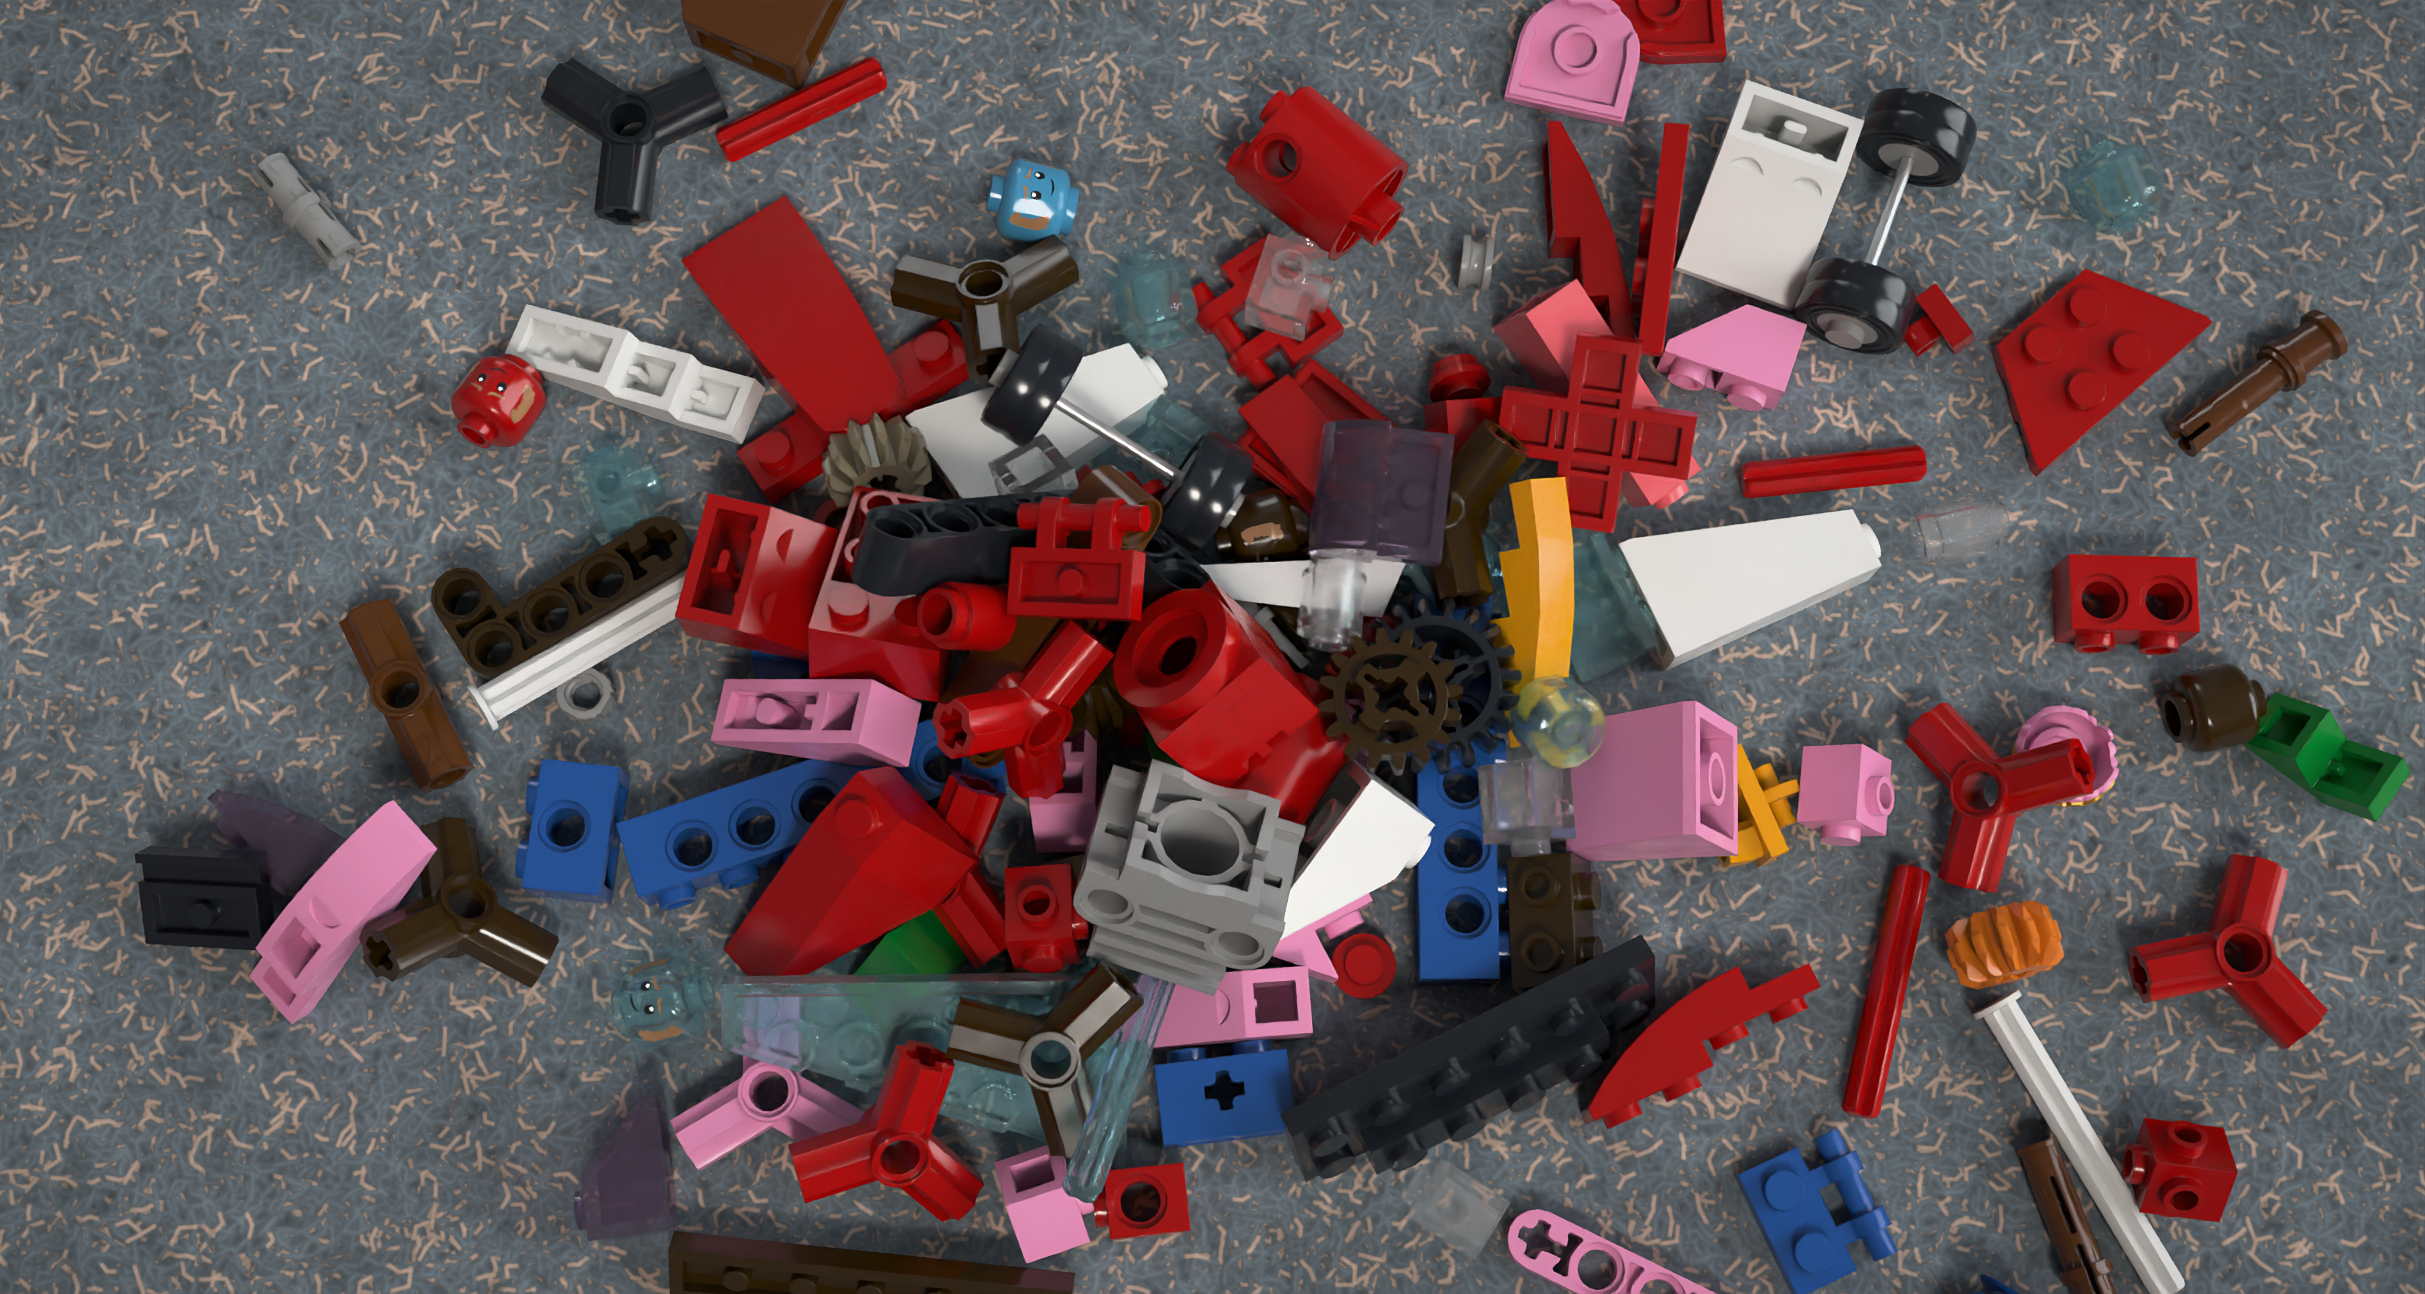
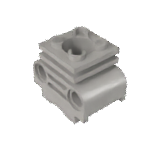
(1185, 876)

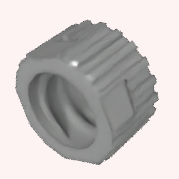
(589, 716)

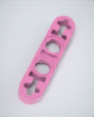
(1630, 1269)

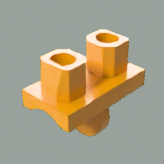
(1761, 813)

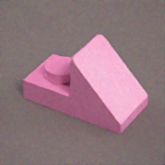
(1305, 948)

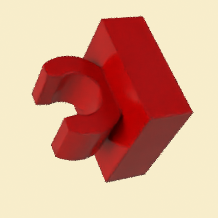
(1939, 323)

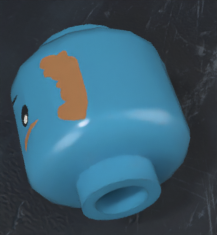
(1032, 201)

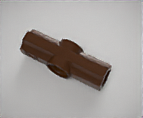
(424, 727)

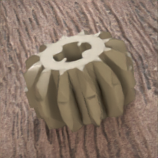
(877, 457)

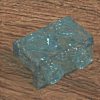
(1608, 621)

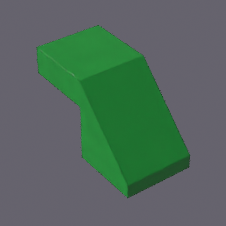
(2315, 754)

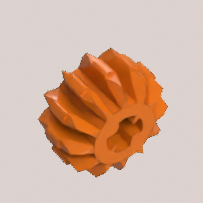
(2004, 944)

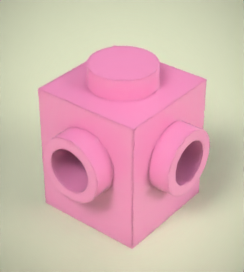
(1845, 792)
(1042, 1215)

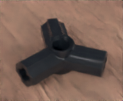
(630, 162)

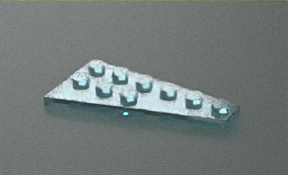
(855, 1022)

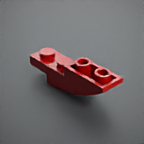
(1672, 1049)

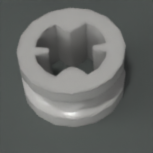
(1475, 263)

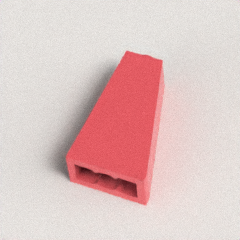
(1544, 344)

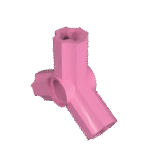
(735, 1117)

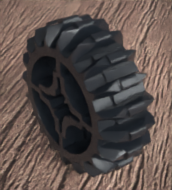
(1484, 662)

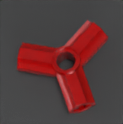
(1027, 712)
(2025, 782)
(973, 909)
(2196, 962)
(903, 1112)

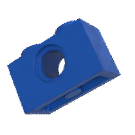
(589, 866)

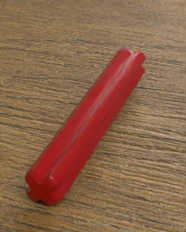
(1886, 992)

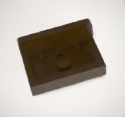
(1551, 916)

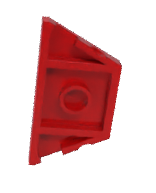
(1659, 241)
(2086, 358)

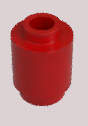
(966, 616)

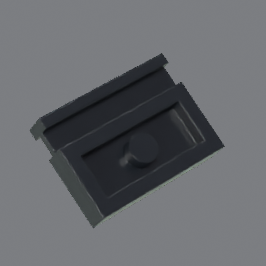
(204, 897)

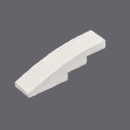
(636, 373)

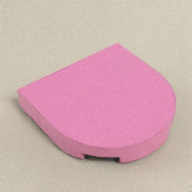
(1576, 61)

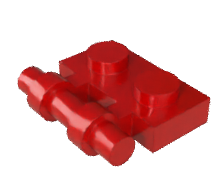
(1250, 356)
(1078, 582)

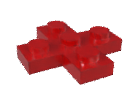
(1600, 429)

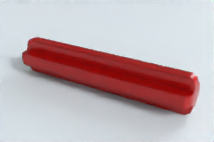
(801, 109)
(1833, 471)

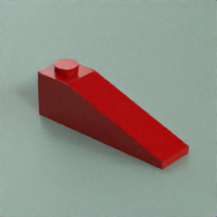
(853, 877)

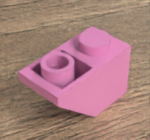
(1736, 354)

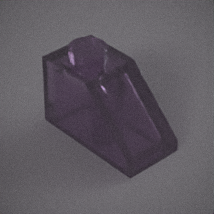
(631, 1179)

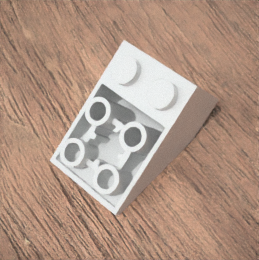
(1769, 195)

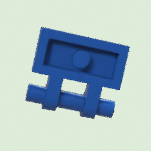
(1797, 1222)

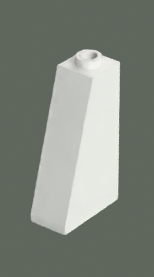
(1107, 385)
(1744, 576)

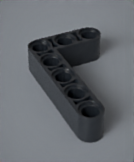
(970, 541)

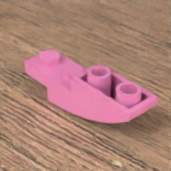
(326, 917)

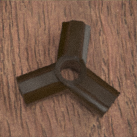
(985, 296)
(1475, 480)
(456, 918)
(1080, 1021)

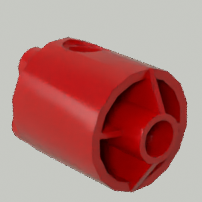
(1321, 172)
(1299, 766)

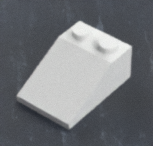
(1353, 845)

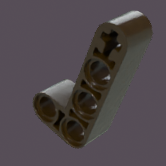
(571, 589)

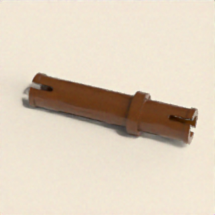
(2045, 1163)

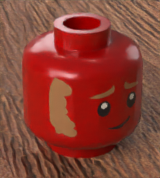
(498, 401)

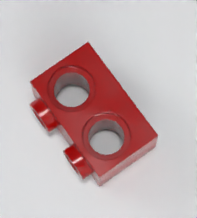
(2122, 588)

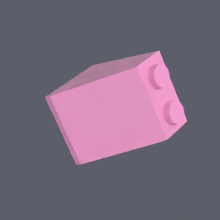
(1658, 787)

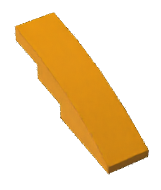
(1538, 584)

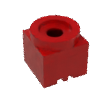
(1209, 683)

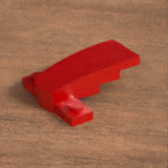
(813, 344)

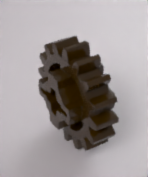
(1365, 683)

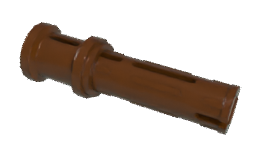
(2278, 367)

